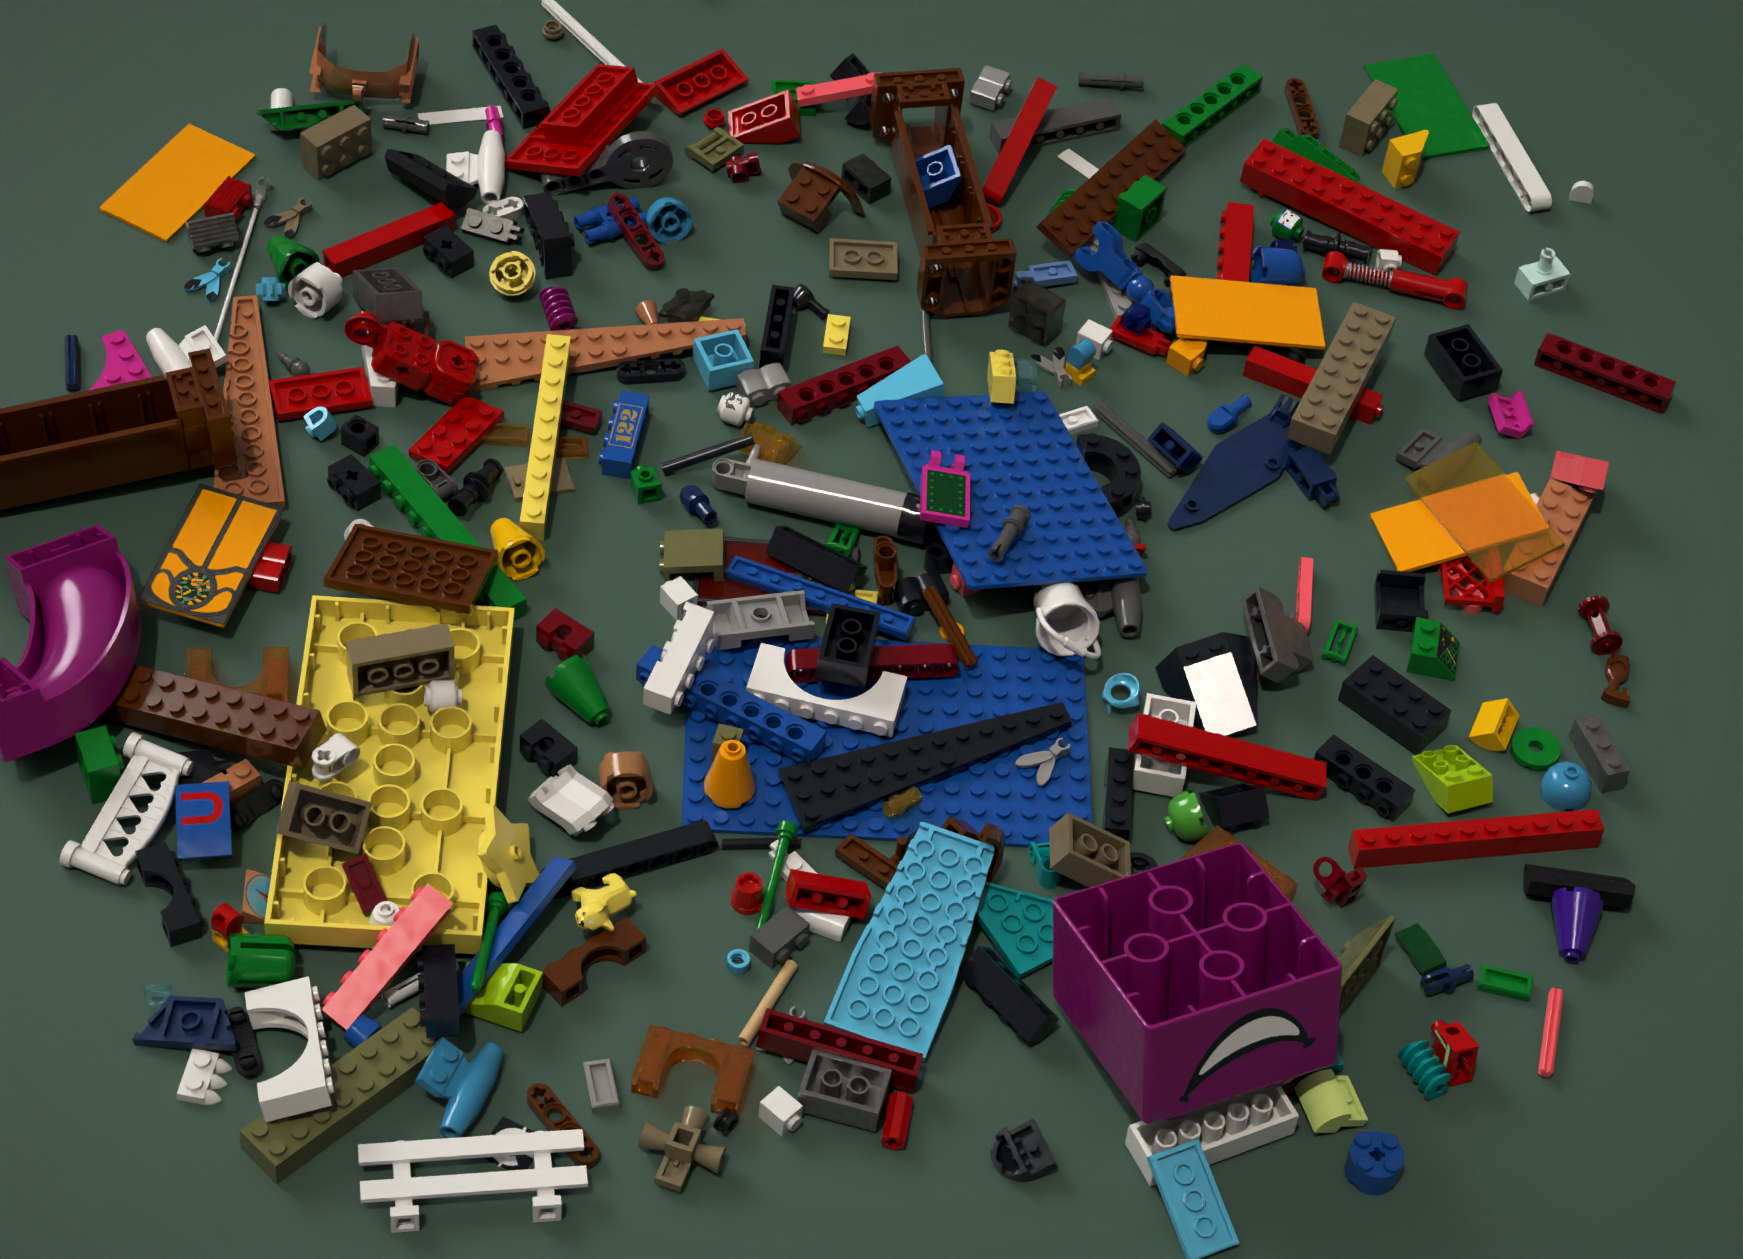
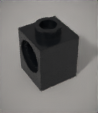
(359, 435)

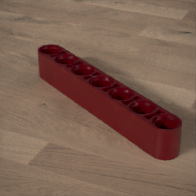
(905, 660)

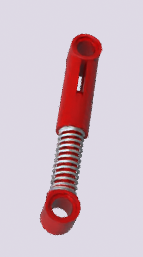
(1450, 292)

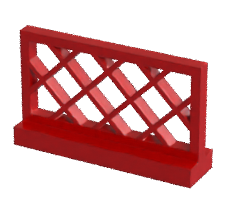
(1494, 591)

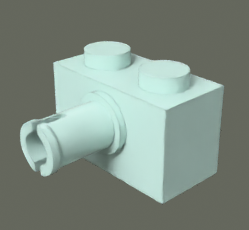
(1542, 277)

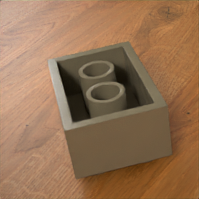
(1369, 118)
(336, 142)
(323, 817)
(1087, 852)

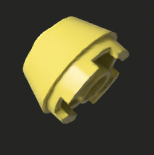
(512, 273)

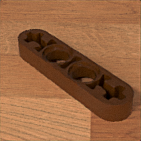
(1301, 110)
(567, 1122)

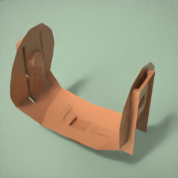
(359, 84)

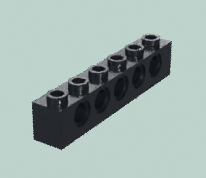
(510, 76)

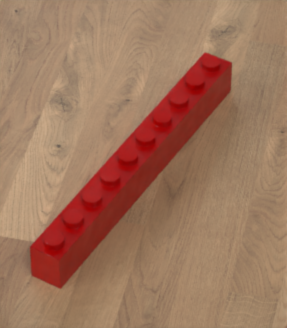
(1475, 838)

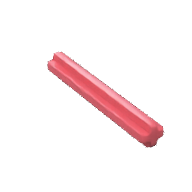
(1550, 1032)

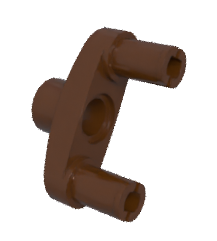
(885, 568)

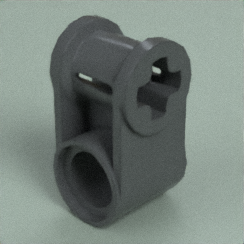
(437, 479)

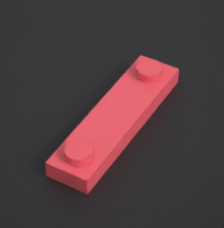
(835, 90)

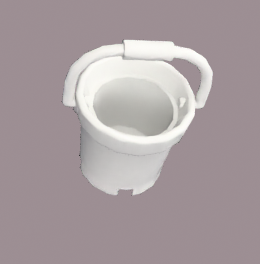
(1066, 621)

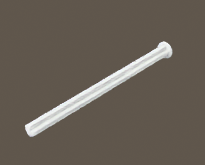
(581, 33)

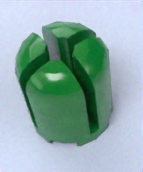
(259, 960)

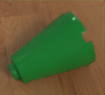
(289, 257)
(579, 689)

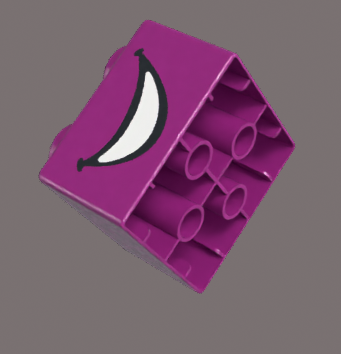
(1195, 982)

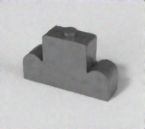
(1277, 639)

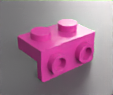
(1511, 414)

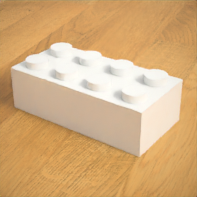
(1158, 775)

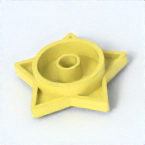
(506, 854)

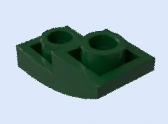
(1421, 948)

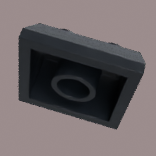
(1235, 805)

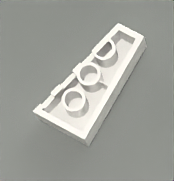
(381, 388)
(680, 659)

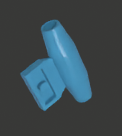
(463, 1083)

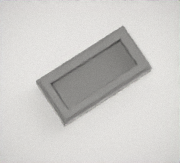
(601, 1085)

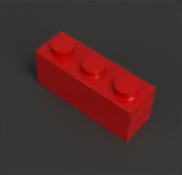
(827, 894)

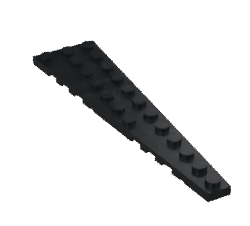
(862, 777)

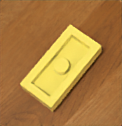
(836, 334)

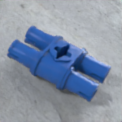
(607, 226)

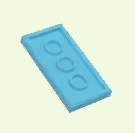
(1193, 1200)

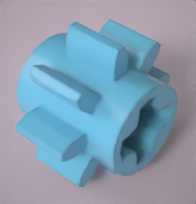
(270, 289)

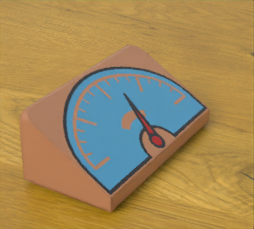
(255, 896)

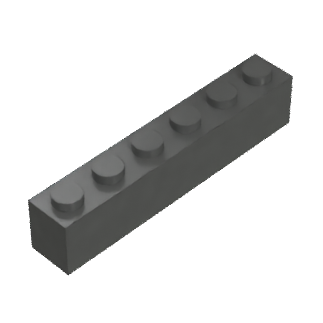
(1064, 124)

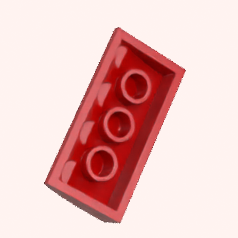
(699, 82)

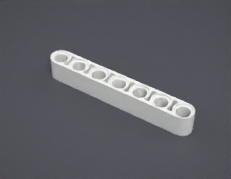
(1512, 158)

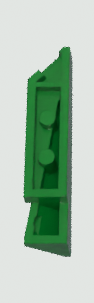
(305, 115)
(1313, 150)

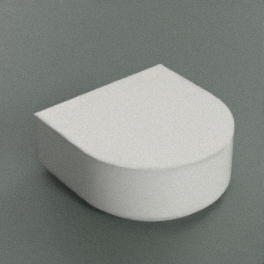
(1582, 192)

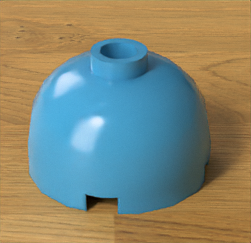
(668, 219)
(1566, 786)

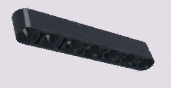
(641, 856)

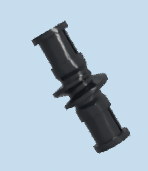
(1328, 244)
(475, 487)

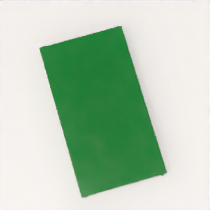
(1429, 103)

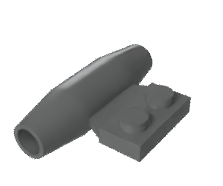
(1429, 447)
(1119, 596)

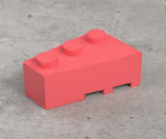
(1580, 470)

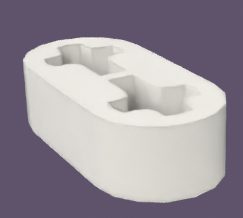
(508, 208)

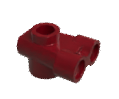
(740, 167)

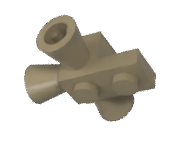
(682, 1148)

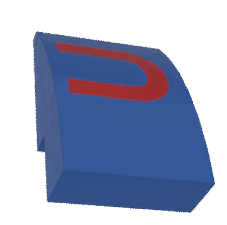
(203, 821)

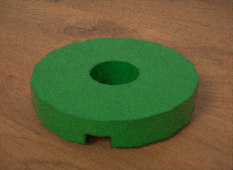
(1538, 738)

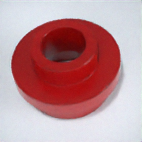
(714, 118)

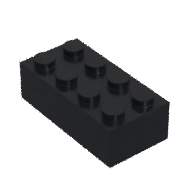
(1394, 705)

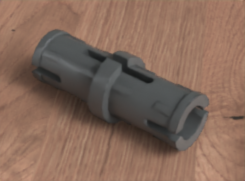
(406, 124)

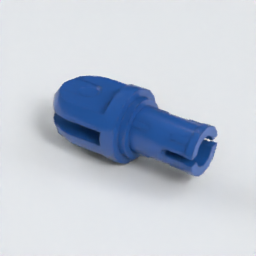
(1227, 415)

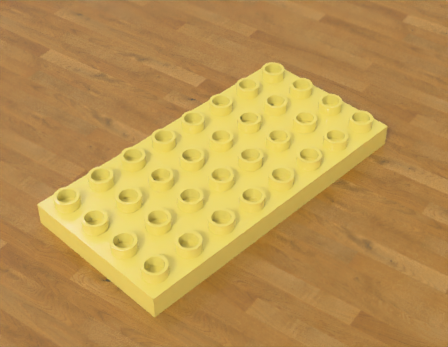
(415, 766)

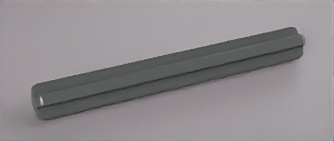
(1135, 438)

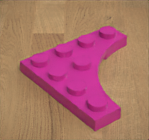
(122, 361)

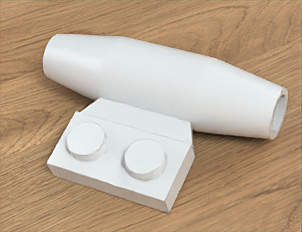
(485, 168)
(172, 357)

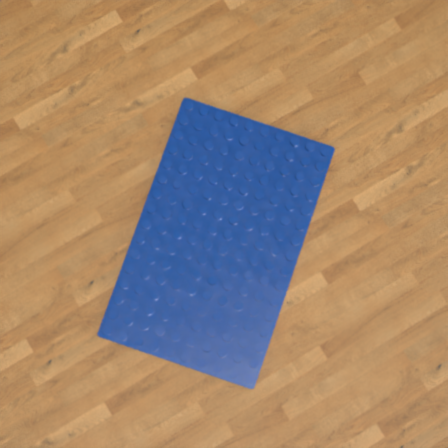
(984, 793)

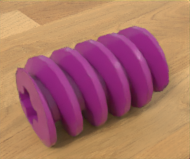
(558, 308)

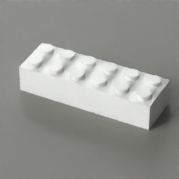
(1221, 1128)

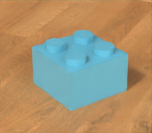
(721, 358)

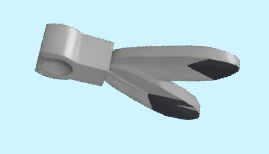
(1055, 366)

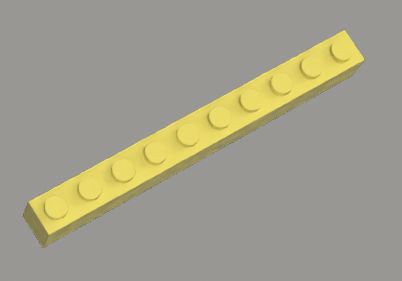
(545, 436)

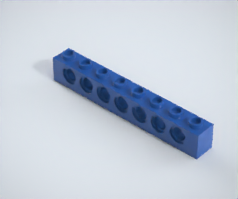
(743, 710)

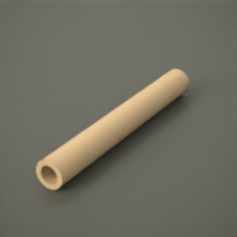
(768, 1001)

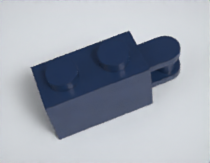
(1313, 475)

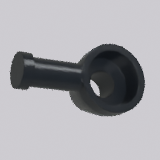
(803, 297)

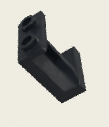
(1398, 600)

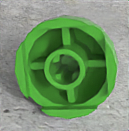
(1186, 817)

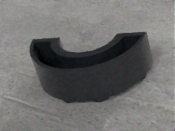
(1117, 464)

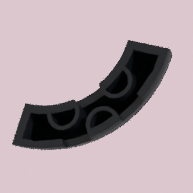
(858, 106)

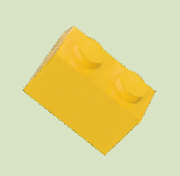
(1404, 158)

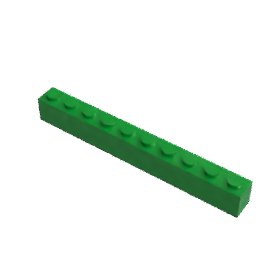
(437, 521)

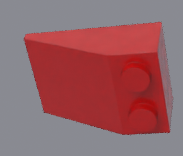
(766, 120)

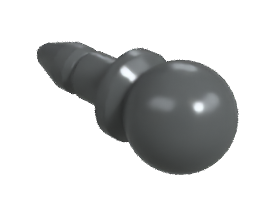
(294, 365)
(1132, 531)

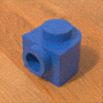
(361, 1030)

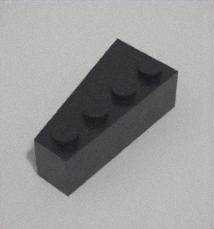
(549, 234)

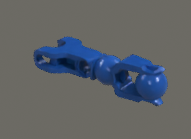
(1126, 275)

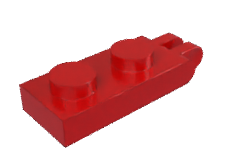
(1147, 341)

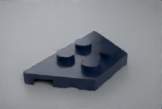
(189, 1024)

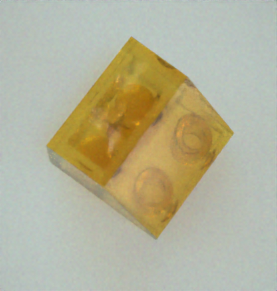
(775, 445)

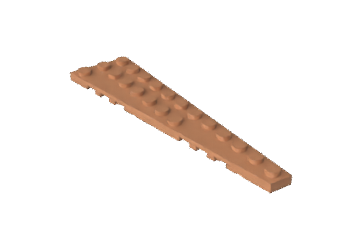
(521, 355)
(250, 411)

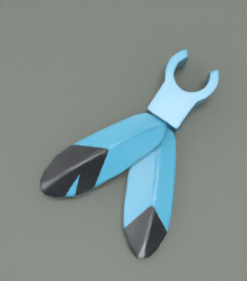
(209, 279)

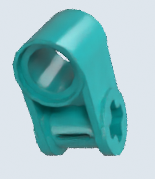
(1040, 859)

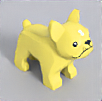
(602, 903)

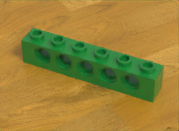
(1214, 105)

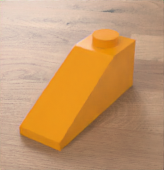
(1187, 355)

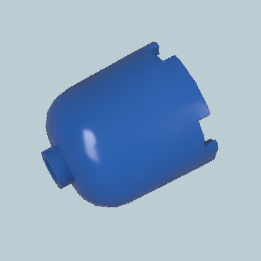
(1276, 266)

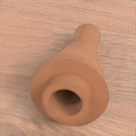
(647, 312)

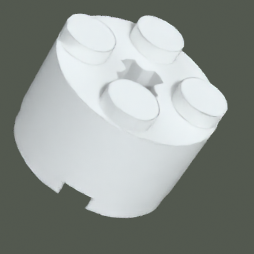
(316, 290)

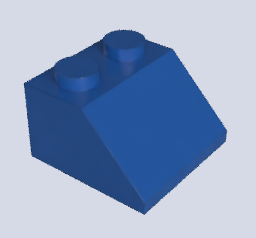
(938, 175)

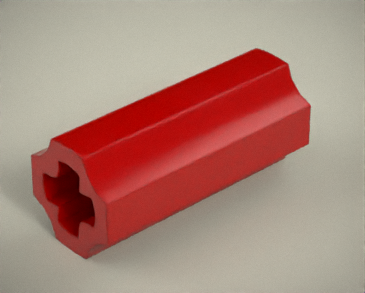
(897, 1120)

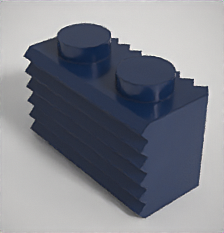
(1175, 448)

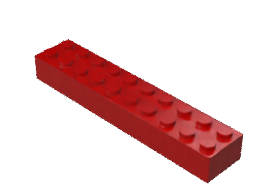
(1349, 206)

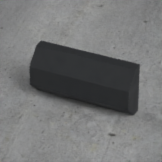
(430, 178)
(1545, 880)

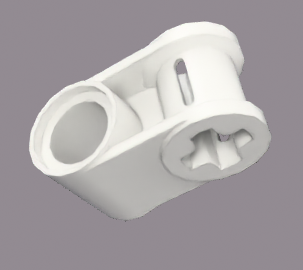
(333, 757)

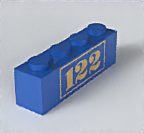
(625, 434)

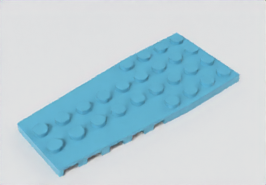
(914, 942)

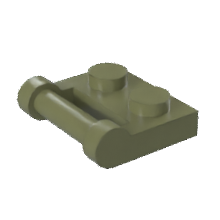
(718, 152)

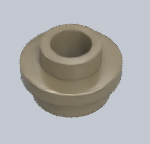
(552, 29)

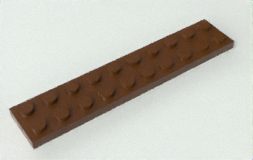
(1097, 198)

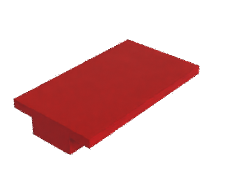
(583, 122)

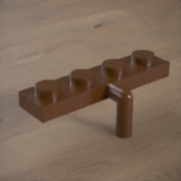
(869, 860)

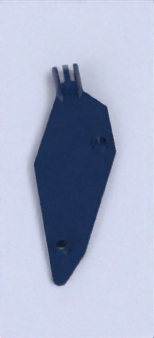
(1238, 467)

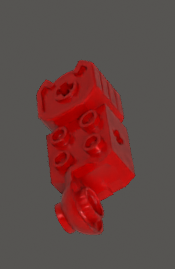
(413, 359)

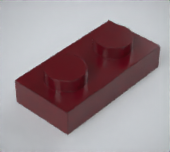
(580, 417)
(364, 882)

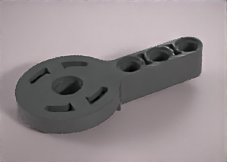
(620, 169)

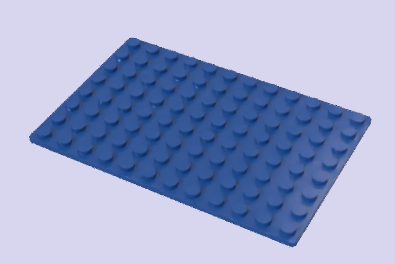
(1015, 458)

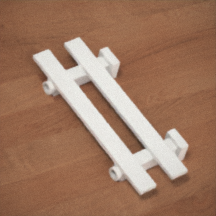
(542, 1178)

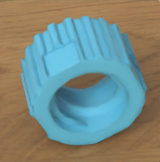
(738, 969)

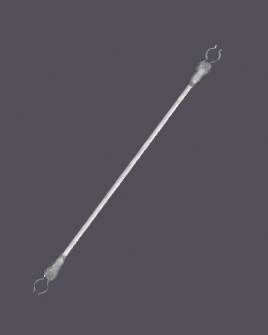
(260, 197)

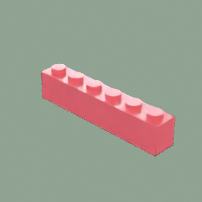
(388, 957)

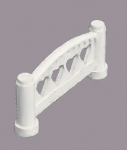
(145, 760)

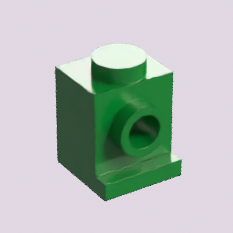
(645, 479)

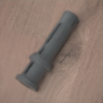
(1012, 527)

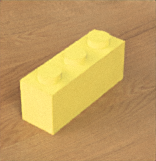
(1001, 377)

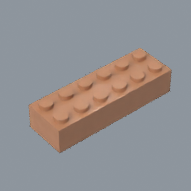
(1565, 512)

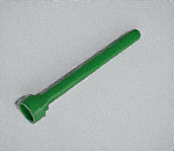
(785, 833)
(496, 906)

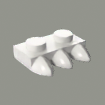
(202, 1076)

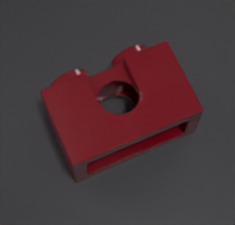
(564, 635)

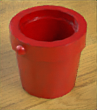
(747, 894)

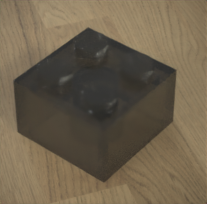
(1036, 313)

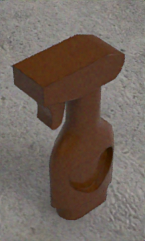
(1616, 671)

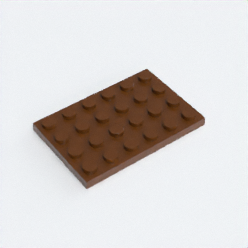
(411, 568)

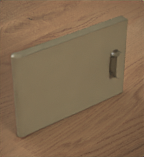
(561, 481)

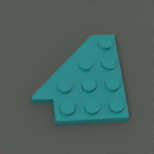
(1018, 926)

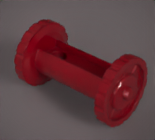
(1604, 639)

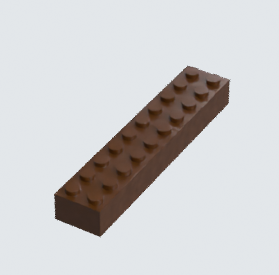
(218, 716)

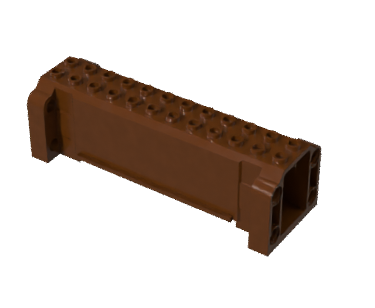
(959, 260)
(115, 435)

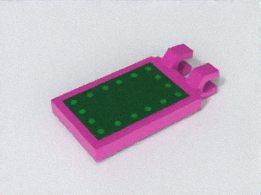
(945, 492)

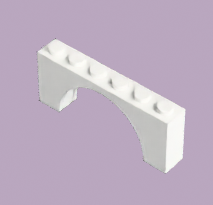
(870, 712)
(306, 1082)

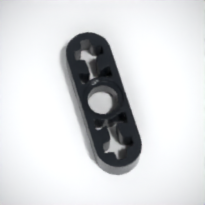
(645, 378)

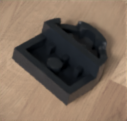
(1022, 1153)

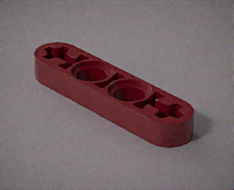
(632, 233)

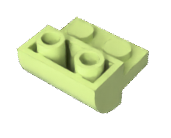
(1330, 1102)

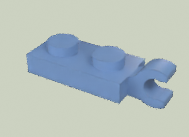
(1047, 274)

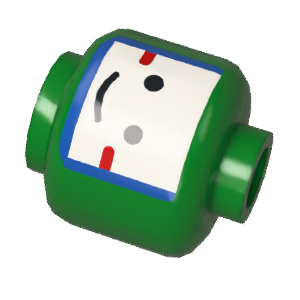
(1287, 225)

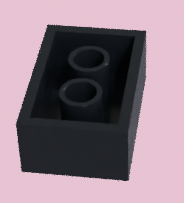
(1463, 362)
(848, 645)

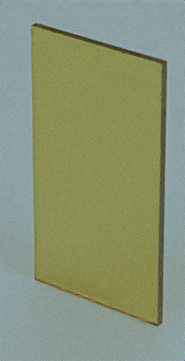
(1484, 511)

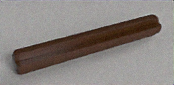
(950, 627)

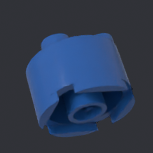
(1374, 1162)

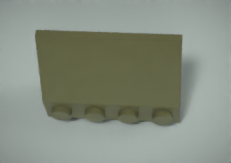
(1362, 958)

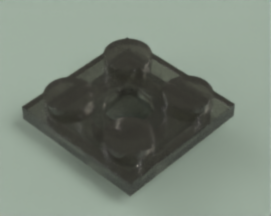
(686, 305)

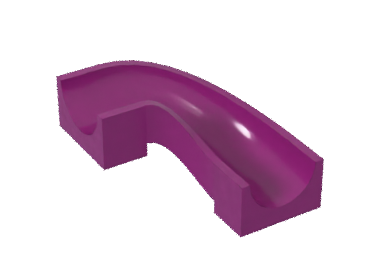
(78, 640)

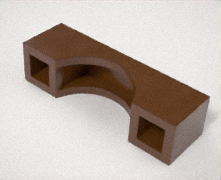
(564, 977)

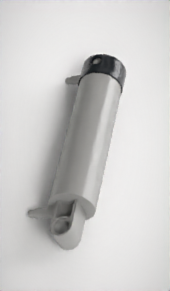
(823, 497)

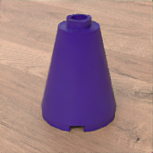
(1575, 920)

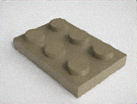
(863, 259)

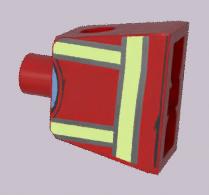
(1456, 1051)

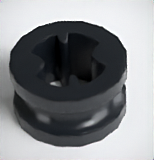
(726, 1121)

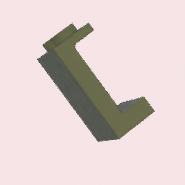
(693, 552)

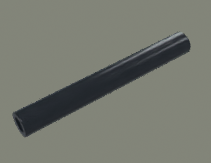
(707, 453)

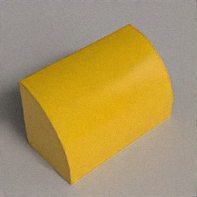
(1494, 725)

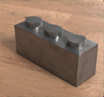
(1599, 753)

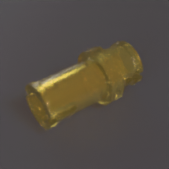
(898, 803)

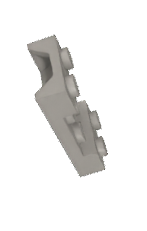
(737, 619)

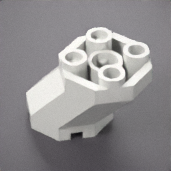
(571, 800)

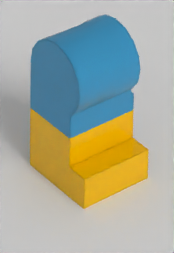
(1080, 361)

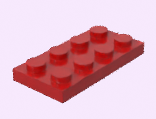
(333, 390)
(457, 433)

